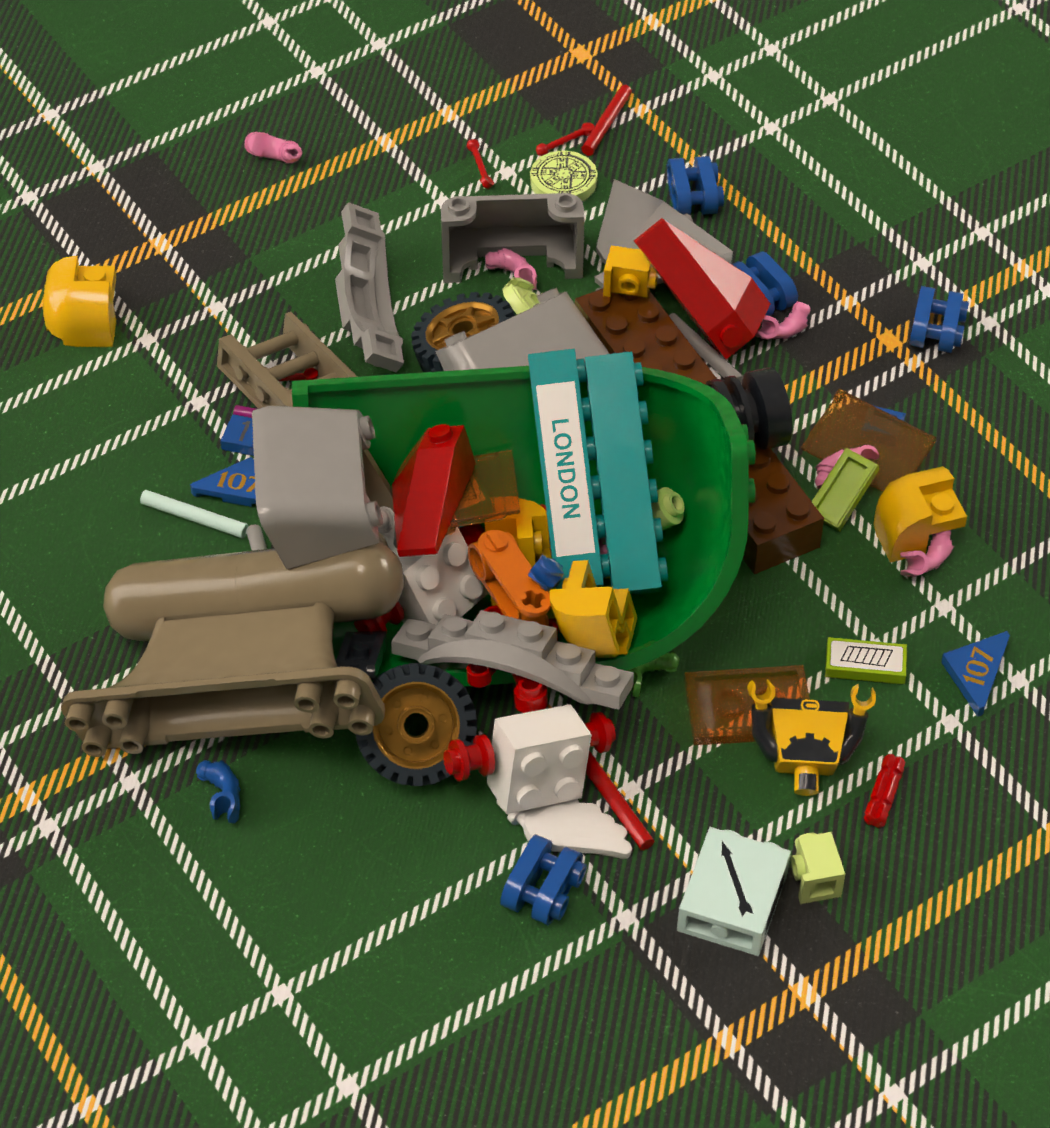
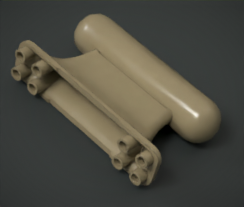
(237, 649)

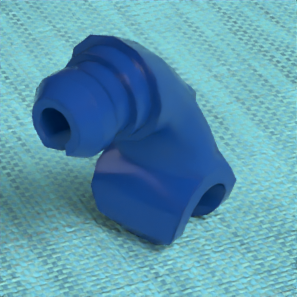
(546, 573)
(222, 777)

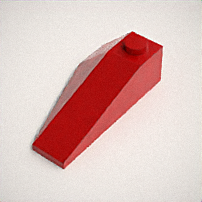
(711, 290)
(430, 489)

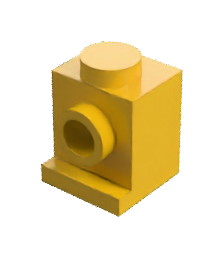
(628, 272)

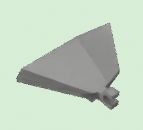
(633, 212)

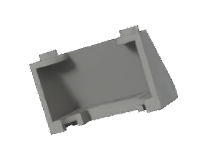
(520, 223)
(545, 327)
(313, 481)

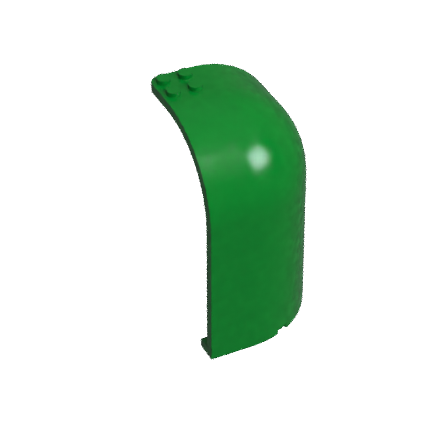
(695, 449)

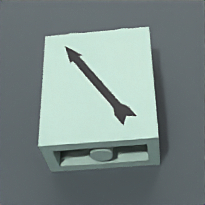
(733, 890)

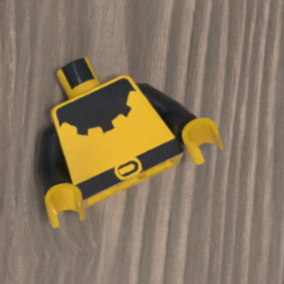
(806, 734)

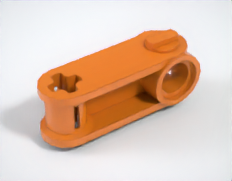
(504, 573)

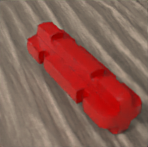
(884, 790)

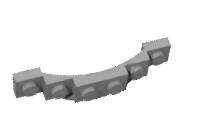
(365, 289)
(516, 648)

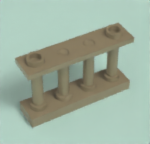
(262, 383)

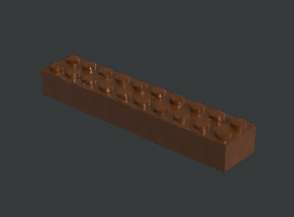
(783, 518)

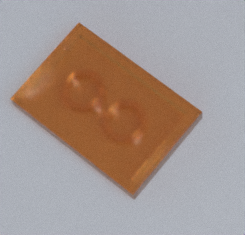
(722, 705)

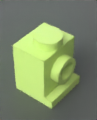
(817, 867)

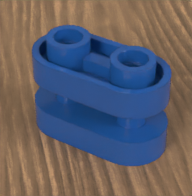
(704, 175)
(771, 280)
(948, 334)
(552, 898)

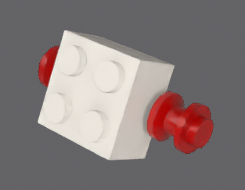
(436, 583)
(533, 756)

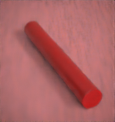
(606, 120)
(618, 804)

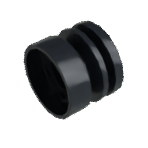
(760, 404)

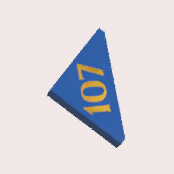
(231, 484)
(976, 668)

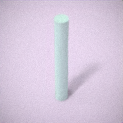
(194, 513)

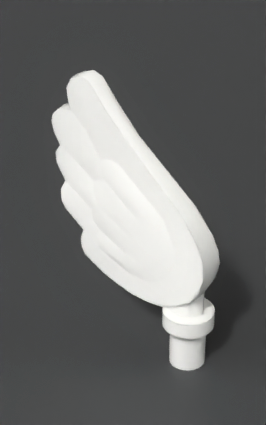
(576, 827)

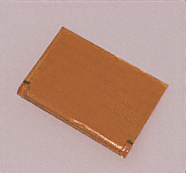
(856, 423)
(489, 493)

